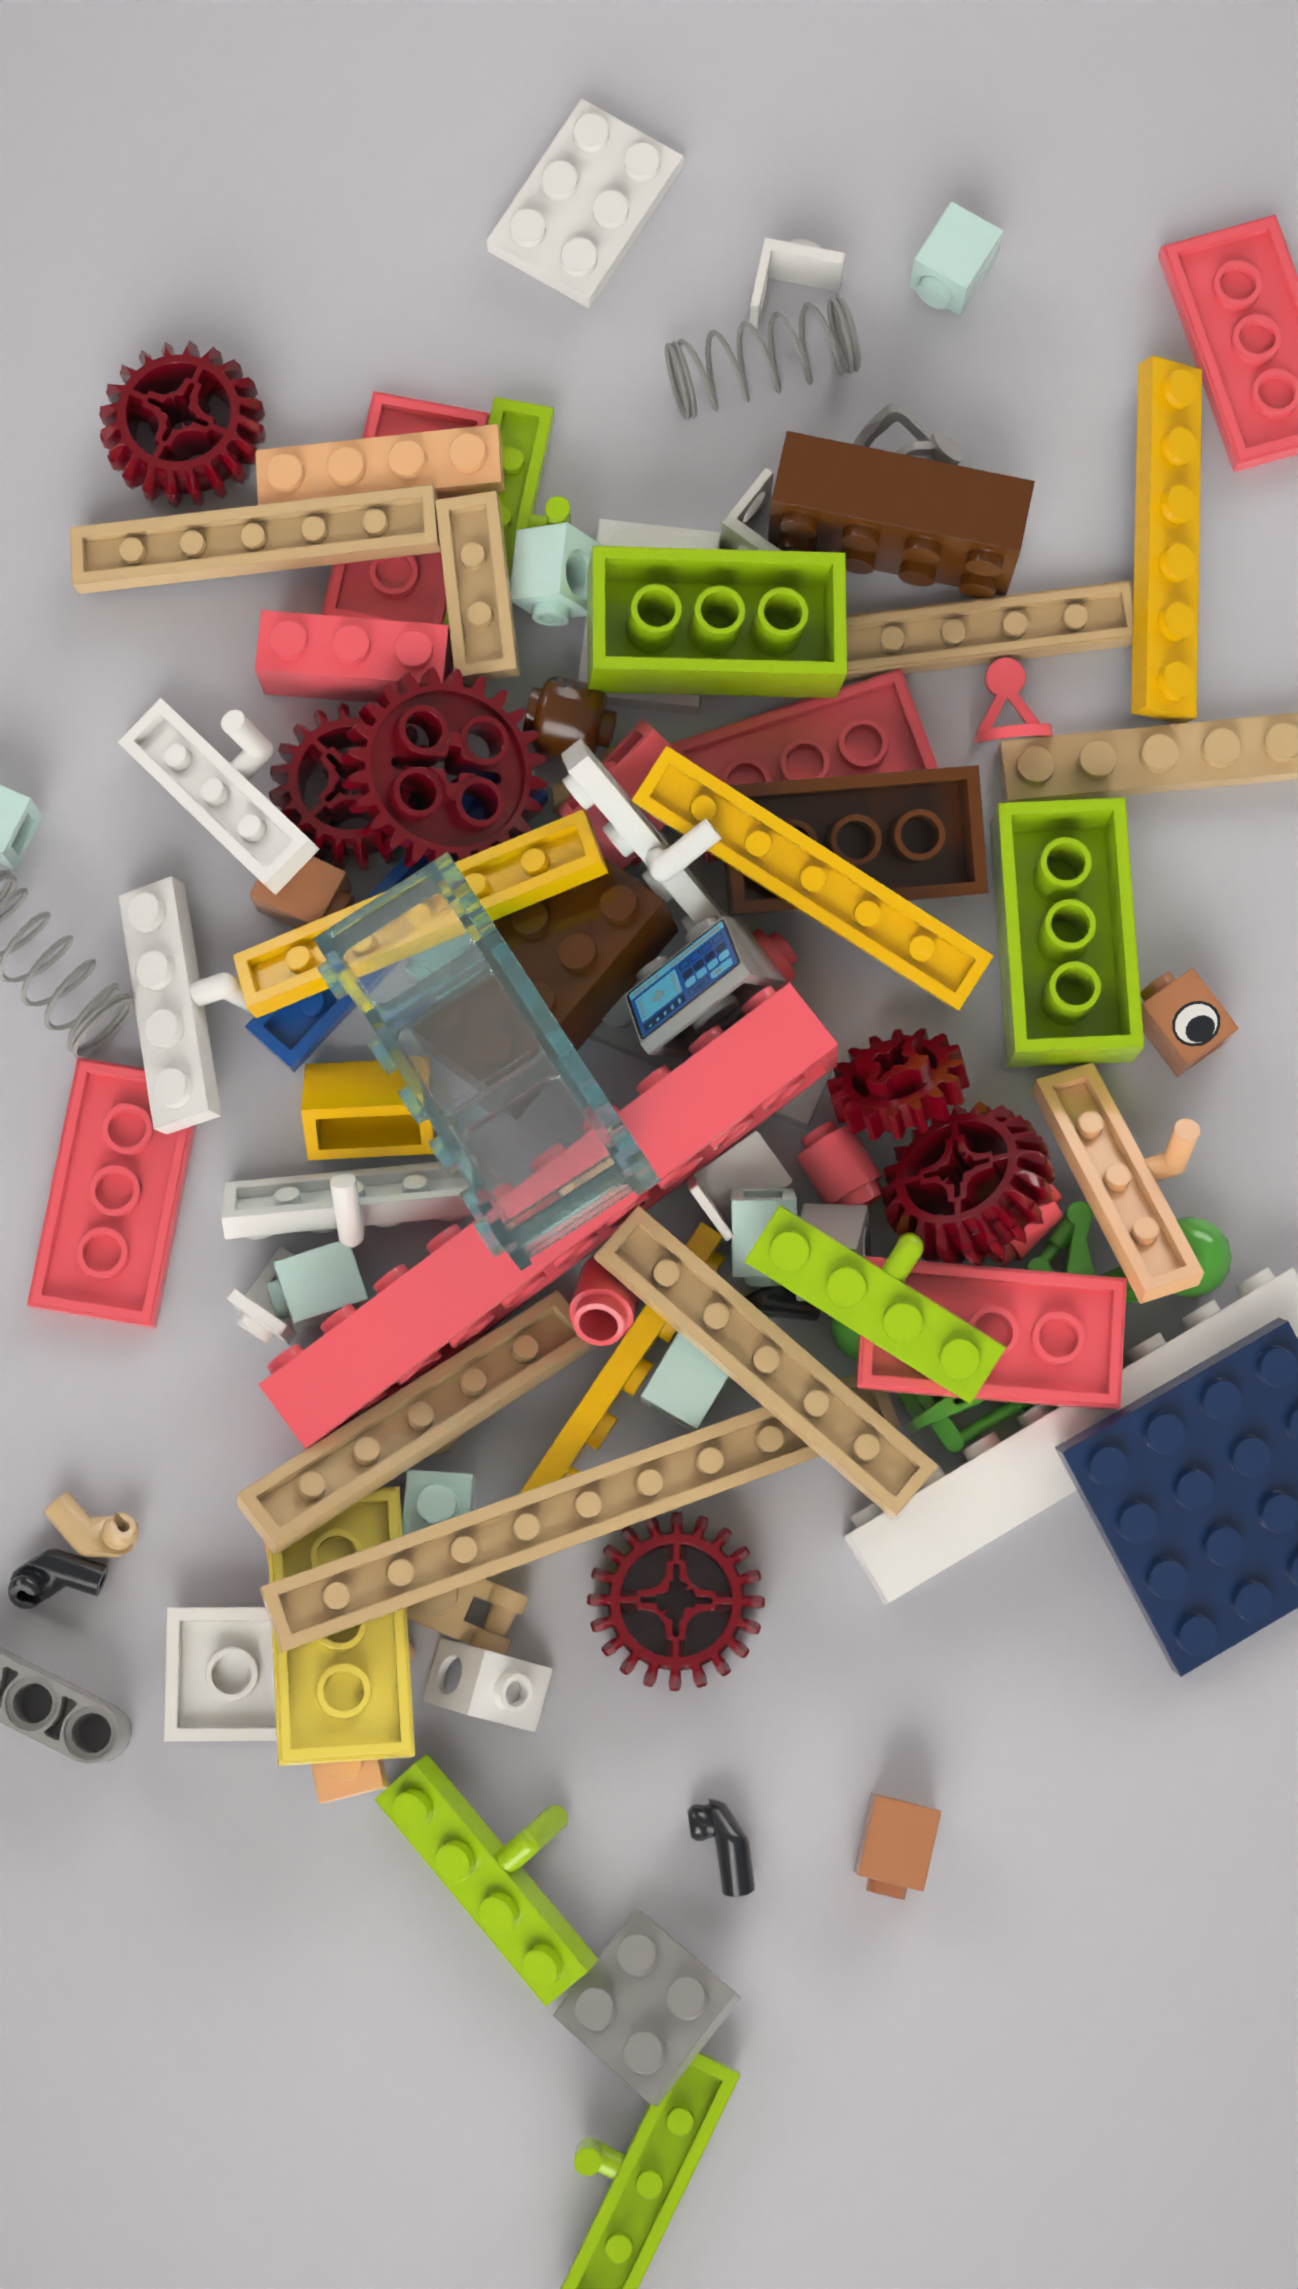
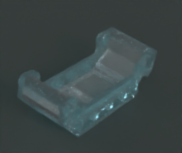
(482, 1062)

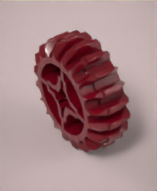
(193, 383)
(321, 748)
(977, 1171)
(628, 1600)

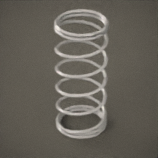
(846, 356)
(89, 1016)

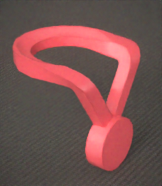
(1004, 681)

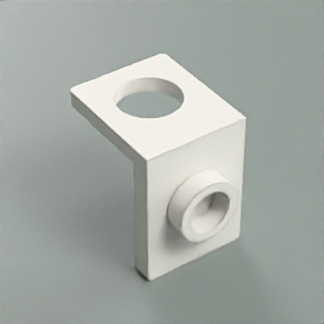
(797, 263)
(735, 529)
(742, 1166)
(257, 1309)
(490, 1685)

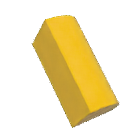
(358, 1113)

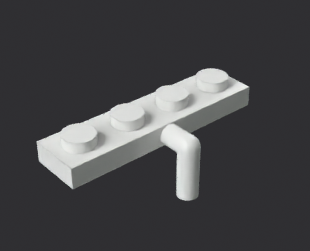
(221, 791)
(632, 831)
(171, 1005)
(342, 1201)

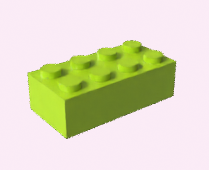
(716, 622)
(1066, 933)

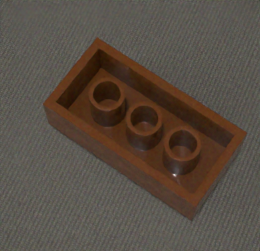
(900, 514)
(901, 828)
(588, 946)

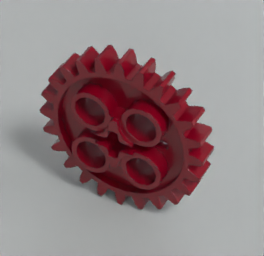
(447, 716)

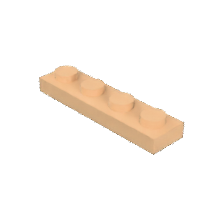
(450, 459)

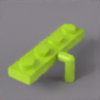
(525, 444)
(877, 1301)
(490, 1876)
(648, 2177)

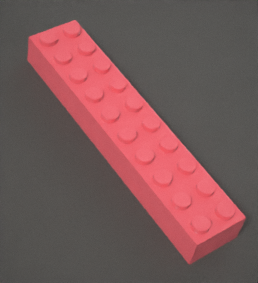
(465, 1291)

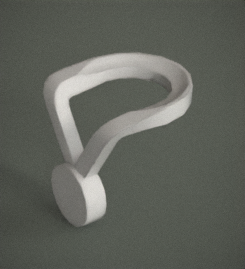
(937, 445)

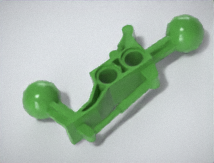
(1071, 1235)

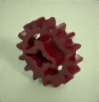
(898, 1084)

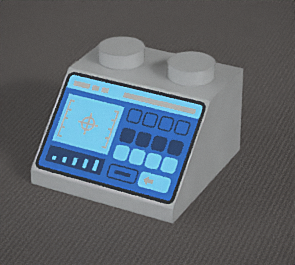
(699, 986)

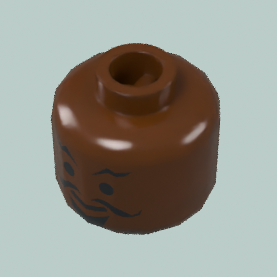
(565, 713)

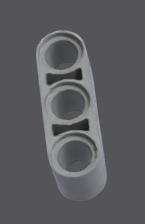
(68, 1712)

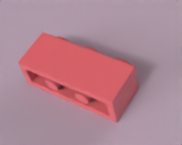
(345, 654)

